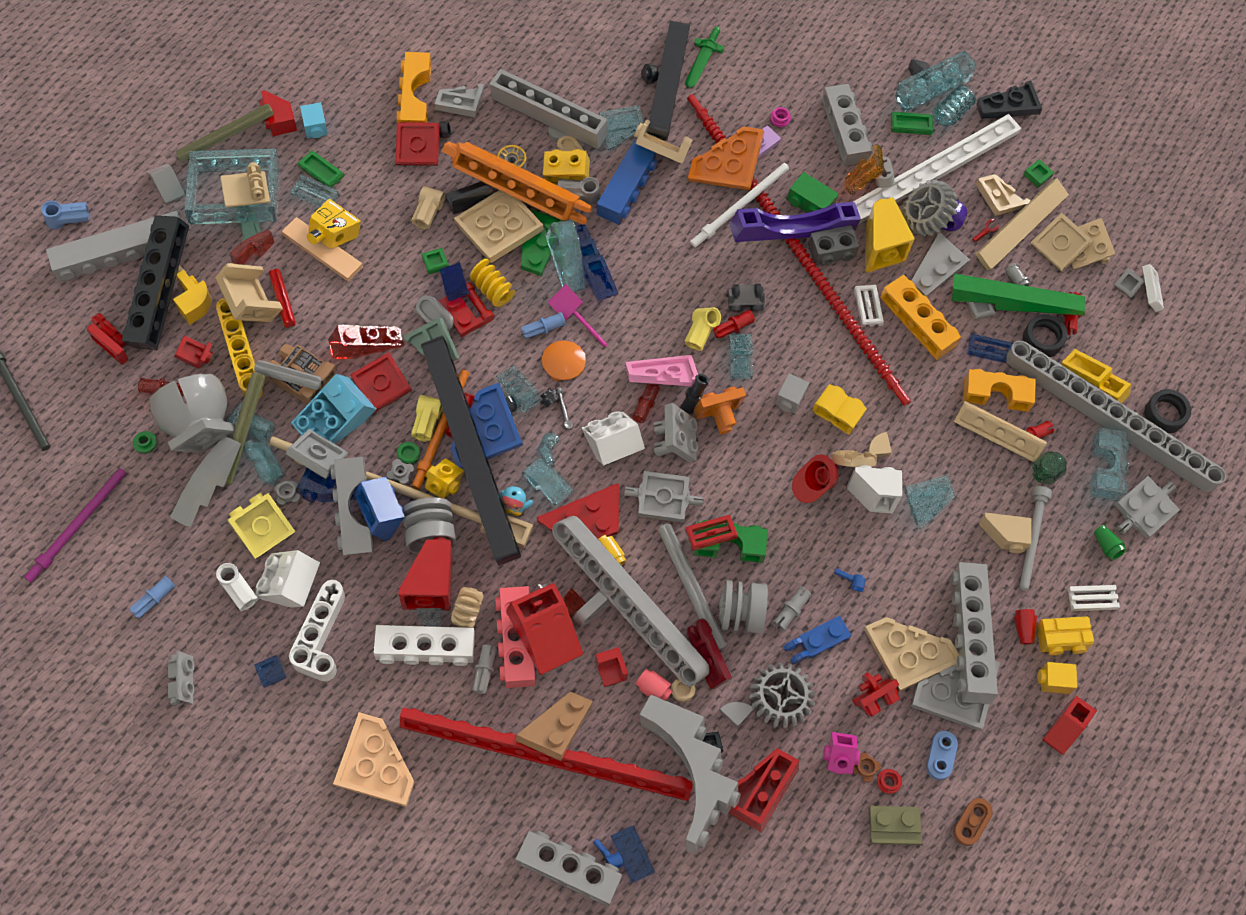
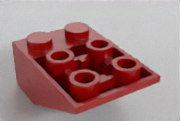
(545, 628)

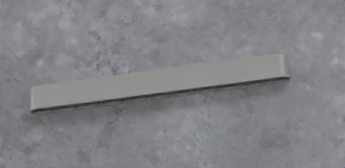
(1124, 416)

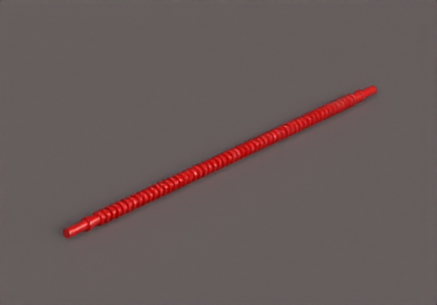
(892, 382)

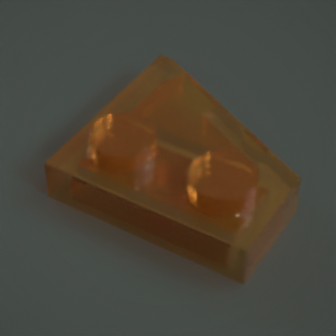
(865, 171)

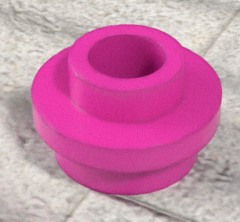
(782, 113)

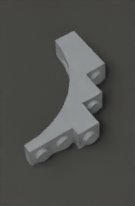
(685, 734)

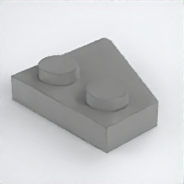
(460, 100)

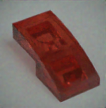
(256, 244)

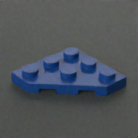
(493, 423)

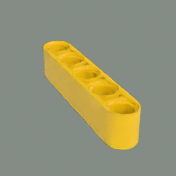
(234, 341)

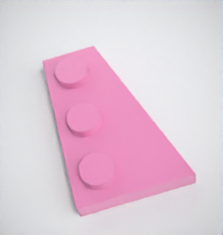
(667, 371)

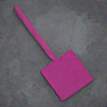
(567, 303)

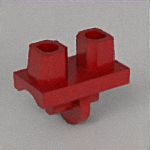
(884, 689)

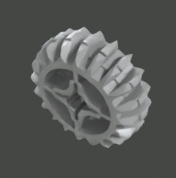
(925, 211)
(792, 697)

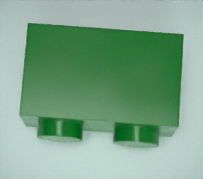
(810, 194)

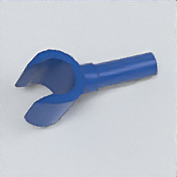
(857, 580)
(614, 859)

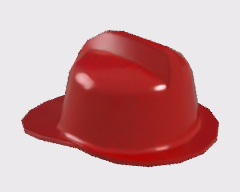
(815, 479)

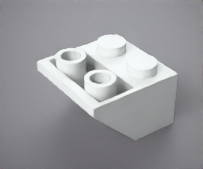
(613, 437)
(876, 488)
(287, 578)

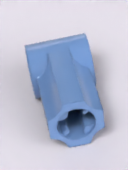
(59, 214)

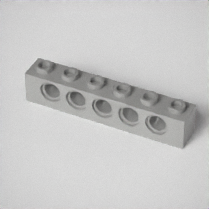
(974, 689)

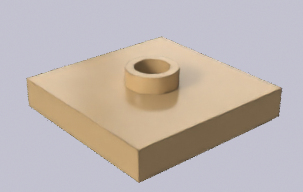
(1061, 242)

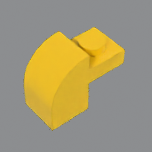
(195, 300)

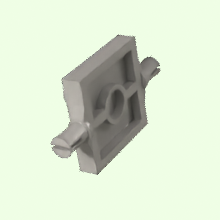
(663, 496)
(1146, 507)

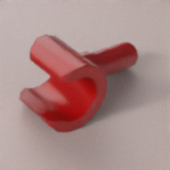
(986, 230)

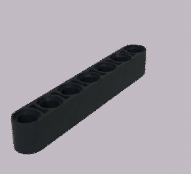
(668, 80)

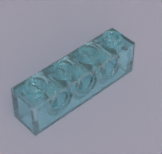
(935, 81)

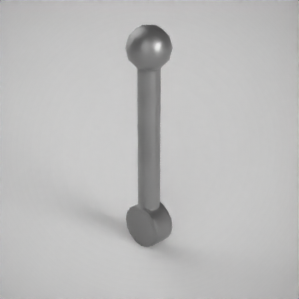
(567, 424)

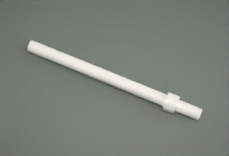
(710, 229)

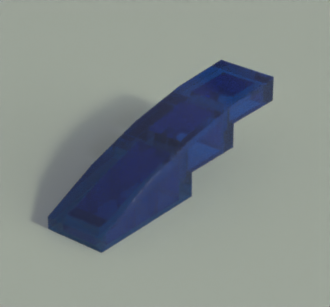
(594, 266)

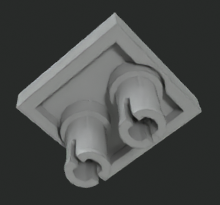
(679, 434)

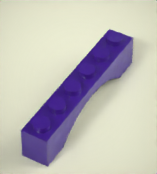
(758, 225)

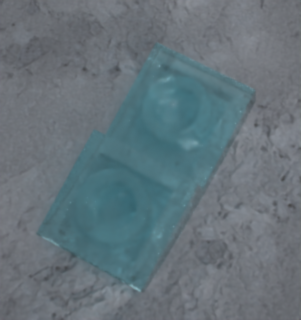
(740, 356)
(548, 480)

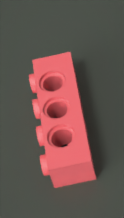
(523, 673)

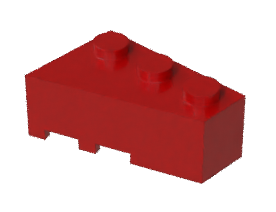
(764, 789)

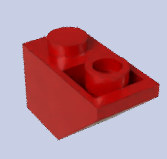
(283, 119)
(1069, 724)

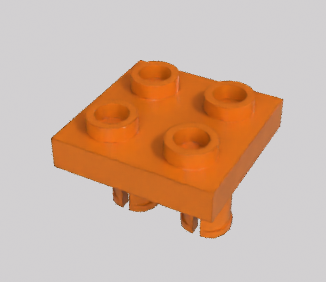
(721, 407)

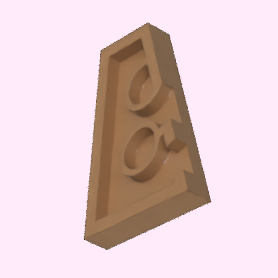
(557, 726)

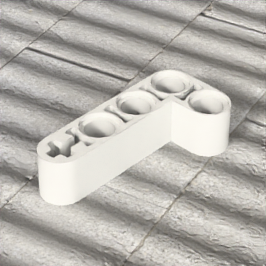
(322, 628)

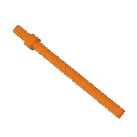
(425, 464)

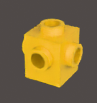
(444, 479)

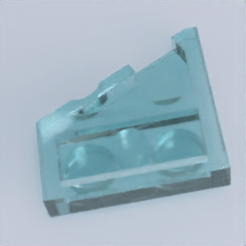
(621, 124)
(928, 499)

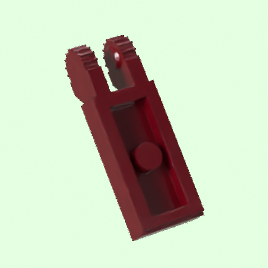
(706, 646)

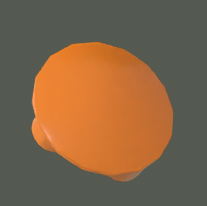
(563, 360)

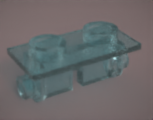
(266, 463)

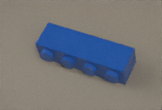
(626, 183)

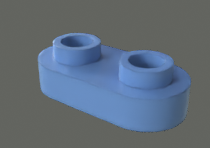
(941, 754)

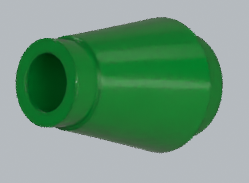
(1111, 544)

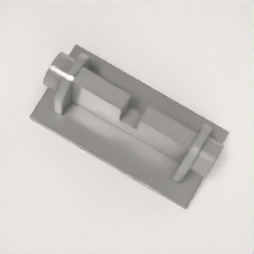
(180, 667)

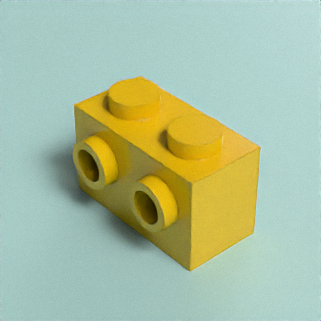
(565, 165)

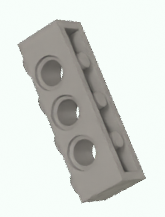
(846, 124)
(600, 892)

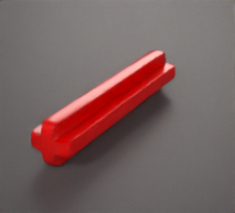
(282, 297)

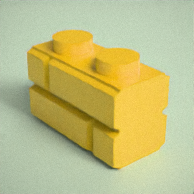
(1065, 635)

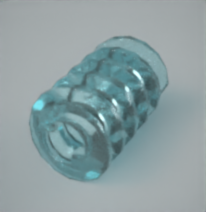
(954, 105)

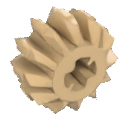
(467, 607)

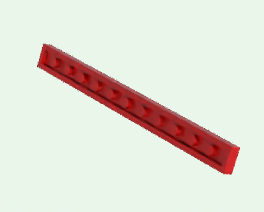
(573, 761)

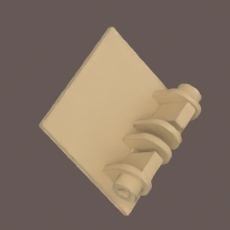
(245, 187)
(1100, 249)

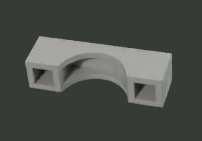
(354, 535)

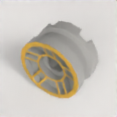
(515, 154)

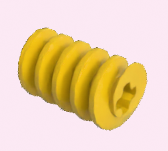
(491, 283)

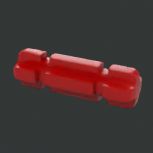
(105, 326)

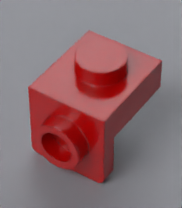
(193, 352)

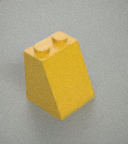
(887, 236)

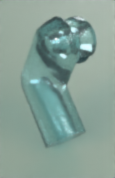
(545, 446)

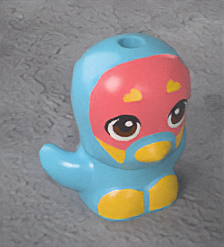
(515, 500)

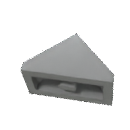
(166, 183)

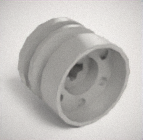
(426, 520)
(742, 606)

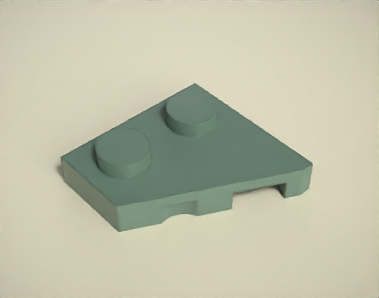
(430, 331)

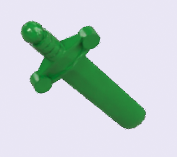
(707, 47)

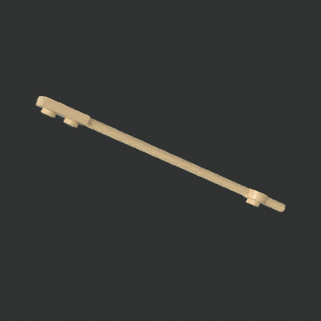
(520, 528)

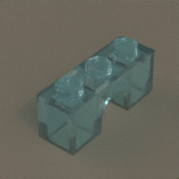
(1111, 447)

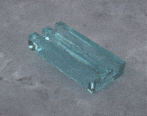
(305, 183)

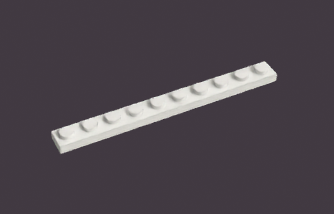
(941, 164)

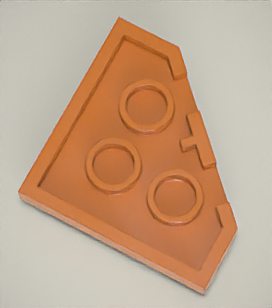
(730, 161)

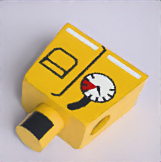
(332, 225)

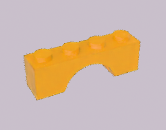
(416, 73)

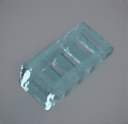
(524, 400)

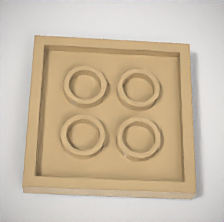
(498, 225)

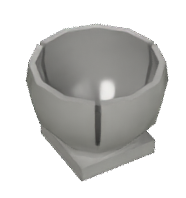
(200, 421)

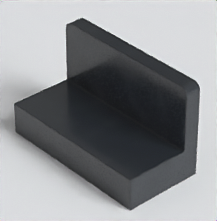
(468, 196)

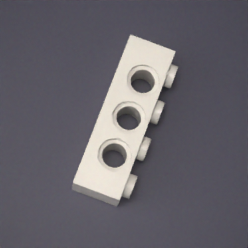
(387, 636)

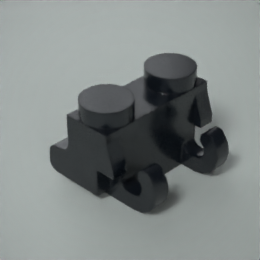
(746, 296)

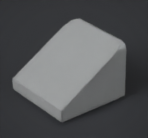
(1129, 282)

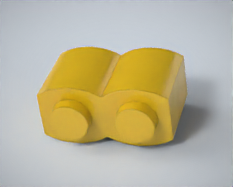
(839, 408)

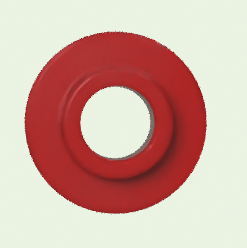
(892, 774)

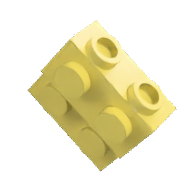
(260, 524)

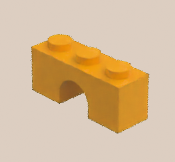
(1017, 389)

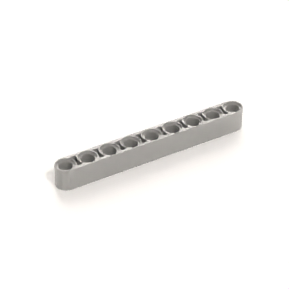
(631, 600)

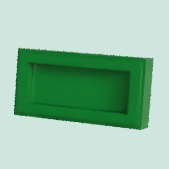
(912, 123)
(320, 169)

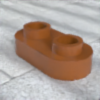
(973, 823)

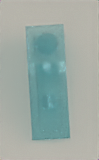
(566, 254)

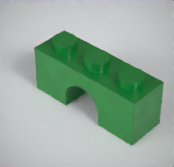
(750, 541)

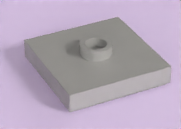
(316, 453)

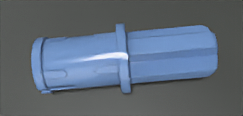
(543, 325)
(152, 597)

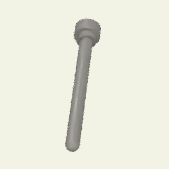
(1041, 497)

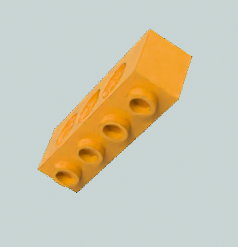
(922, 328)

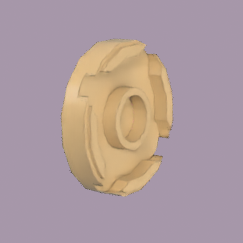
(853, 459)

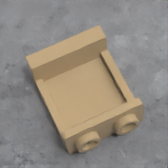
(660, 146)
(246, 294)

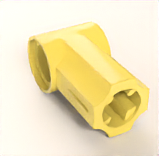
(703, 321)
(427, 411)

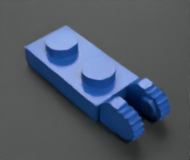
(819, 639)

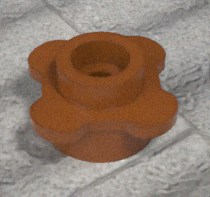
(873, 766)

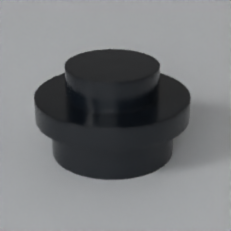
(649, 73)
(549, 397)

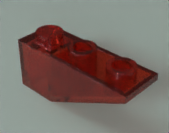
(359, 341)

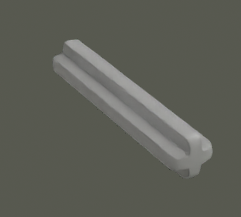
(287, 374)

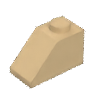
(1008, 531)

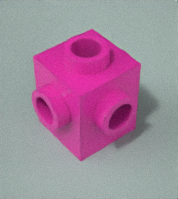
(841, 753)

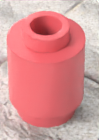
(653, 684)

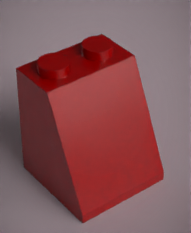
(429, 577)

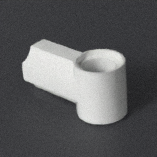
(237, 587)

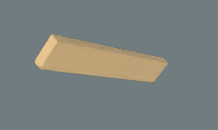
(1021, 224)

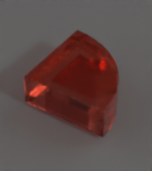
(573, 602)

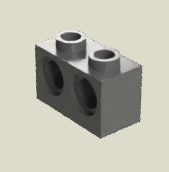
(832, 242)

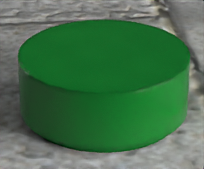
(408, 453)

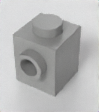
(791, 393)

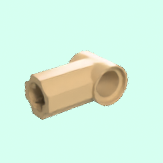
(429, 202)

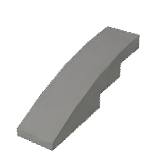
(210, 472)

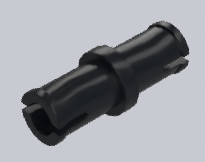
(694, 393)

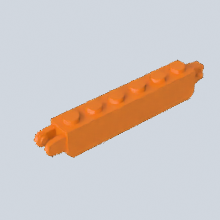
(516, 181)

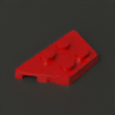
(596, 511)

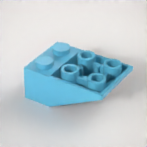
(335, 410)

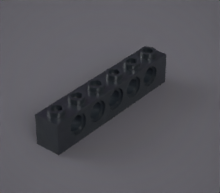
(155, 282)

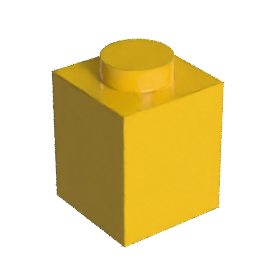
(1058, 678)

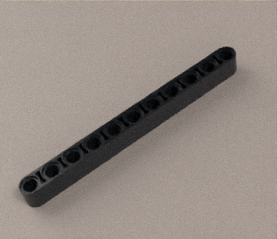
(471, 451)

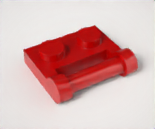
(463, 317)

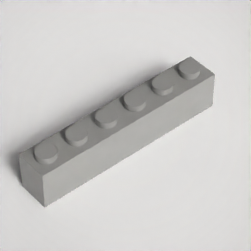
(549, 108)
(101, 250)

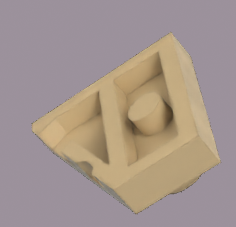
(999, 195)

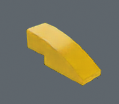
(1097, 375)

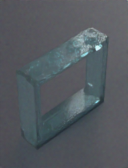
(232, 161)

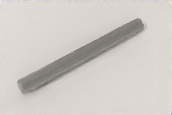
(690, 582)

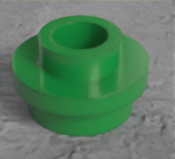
(149, 446)

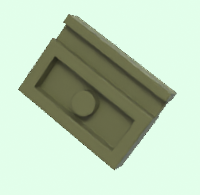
(895, 825)

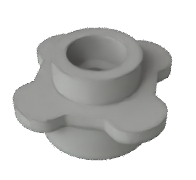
(402, 478)
(286, 486)

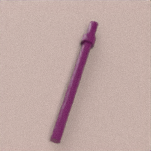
(44, 560)

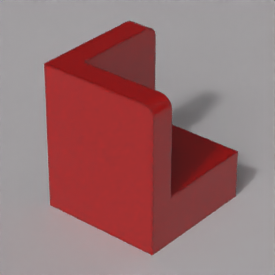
(611, 667)

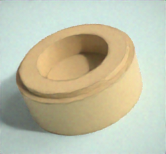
(681, 692)

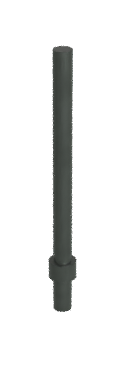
(22, 404)

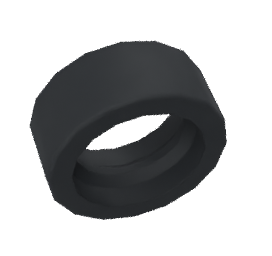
(1051, 323)
(1174, 398)

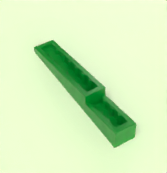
(1016, 297)

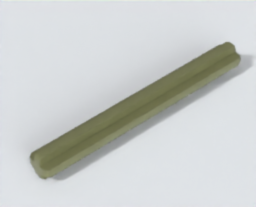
(225, 132)
(245, 418)

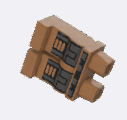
(306, 362)

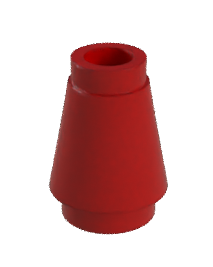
(1025, 623)

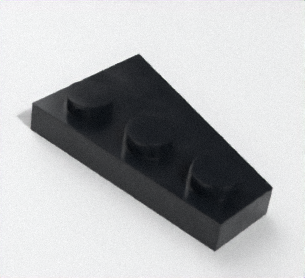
(1015, 102)

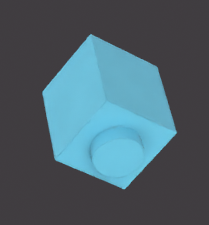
(314, 120)

